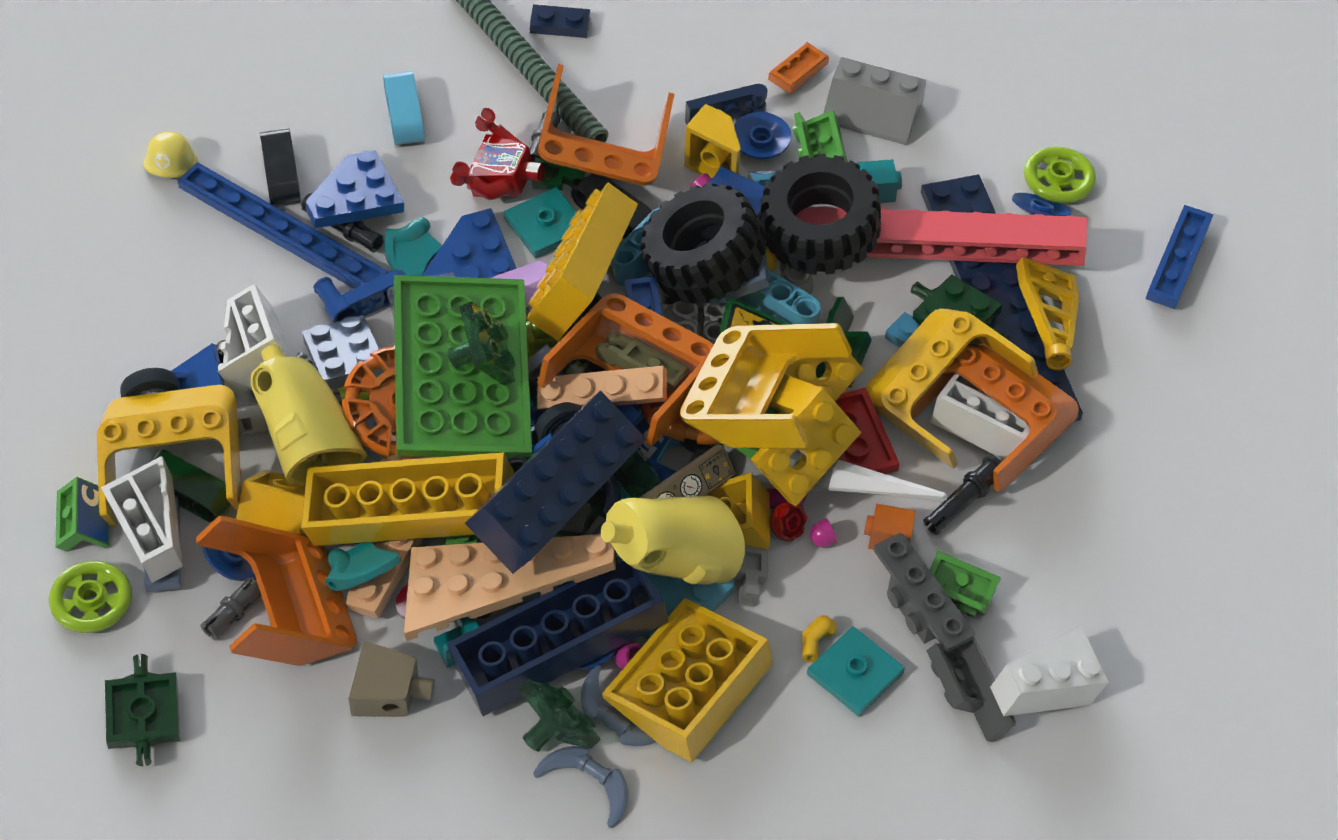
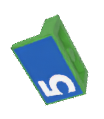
(79, 516)

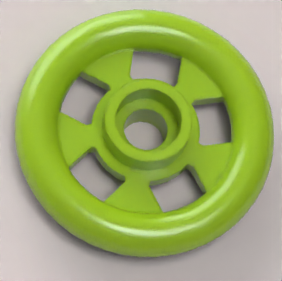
(1059, 174)
(91, 621)

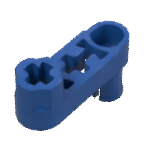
(357, 301)

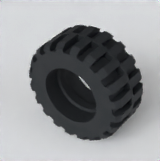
(815, 183)
(717, 265)

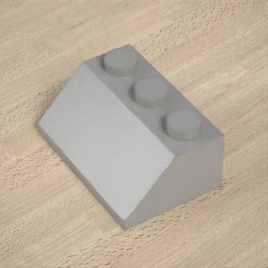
(875, 100)

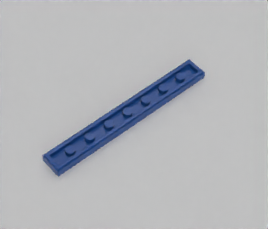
(279, 227)

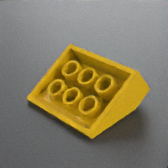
(689, 678)

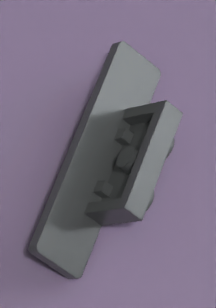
(920, 596)
(968, 684)

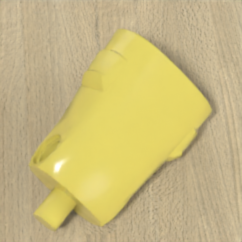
(302, 416)
(677, 537)

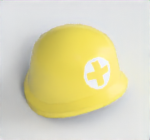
(169, 155)

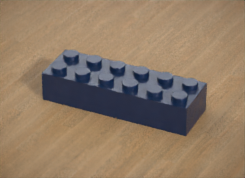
(555, 482)
(556, 634)

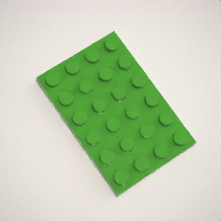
(449, 408)

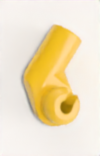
(818, 628)

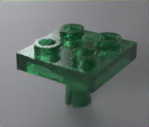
(485, 345)
(557, 716)

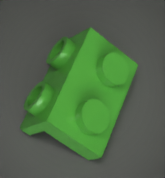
(819, 136)
(965, 583)

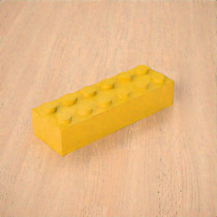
(581, 261)
(399, 498)

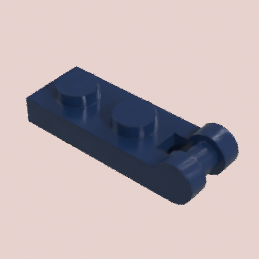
(732, 102)

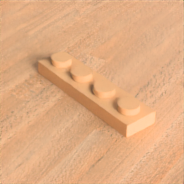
(620, 387)

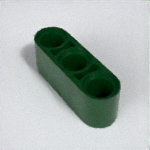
(196, 489)

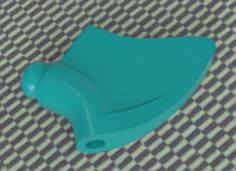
(411, 247)
(358, 565)

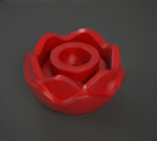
(788, 521)

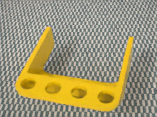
(923, 361)
(743, 377)
(166, 420)

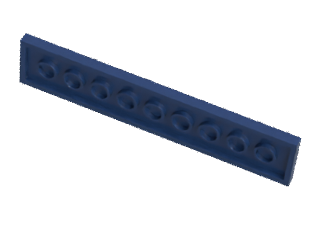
(995, 278)

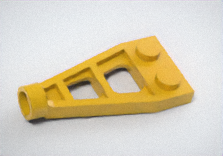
(1061, 286)

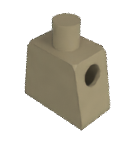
(386, 683)

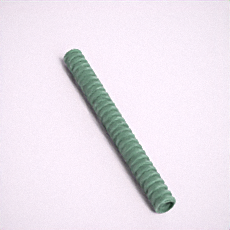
(534, 68)

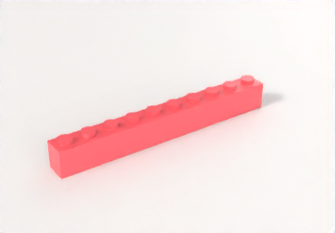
(971, 235)

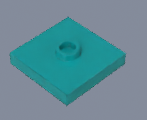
(541, 221)
(855, 671)

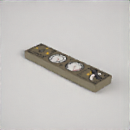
(697, 477)

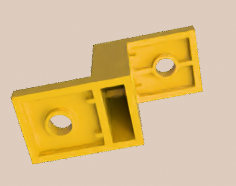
(821, 419)

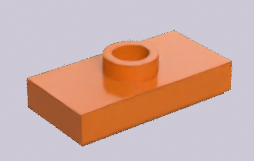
(798, 68)

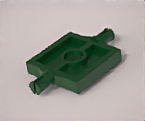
(958, 296)
(142, 710)

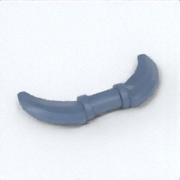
(597, 710)
(579, 758)

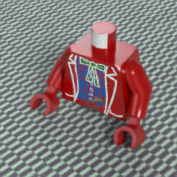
(500, 163)

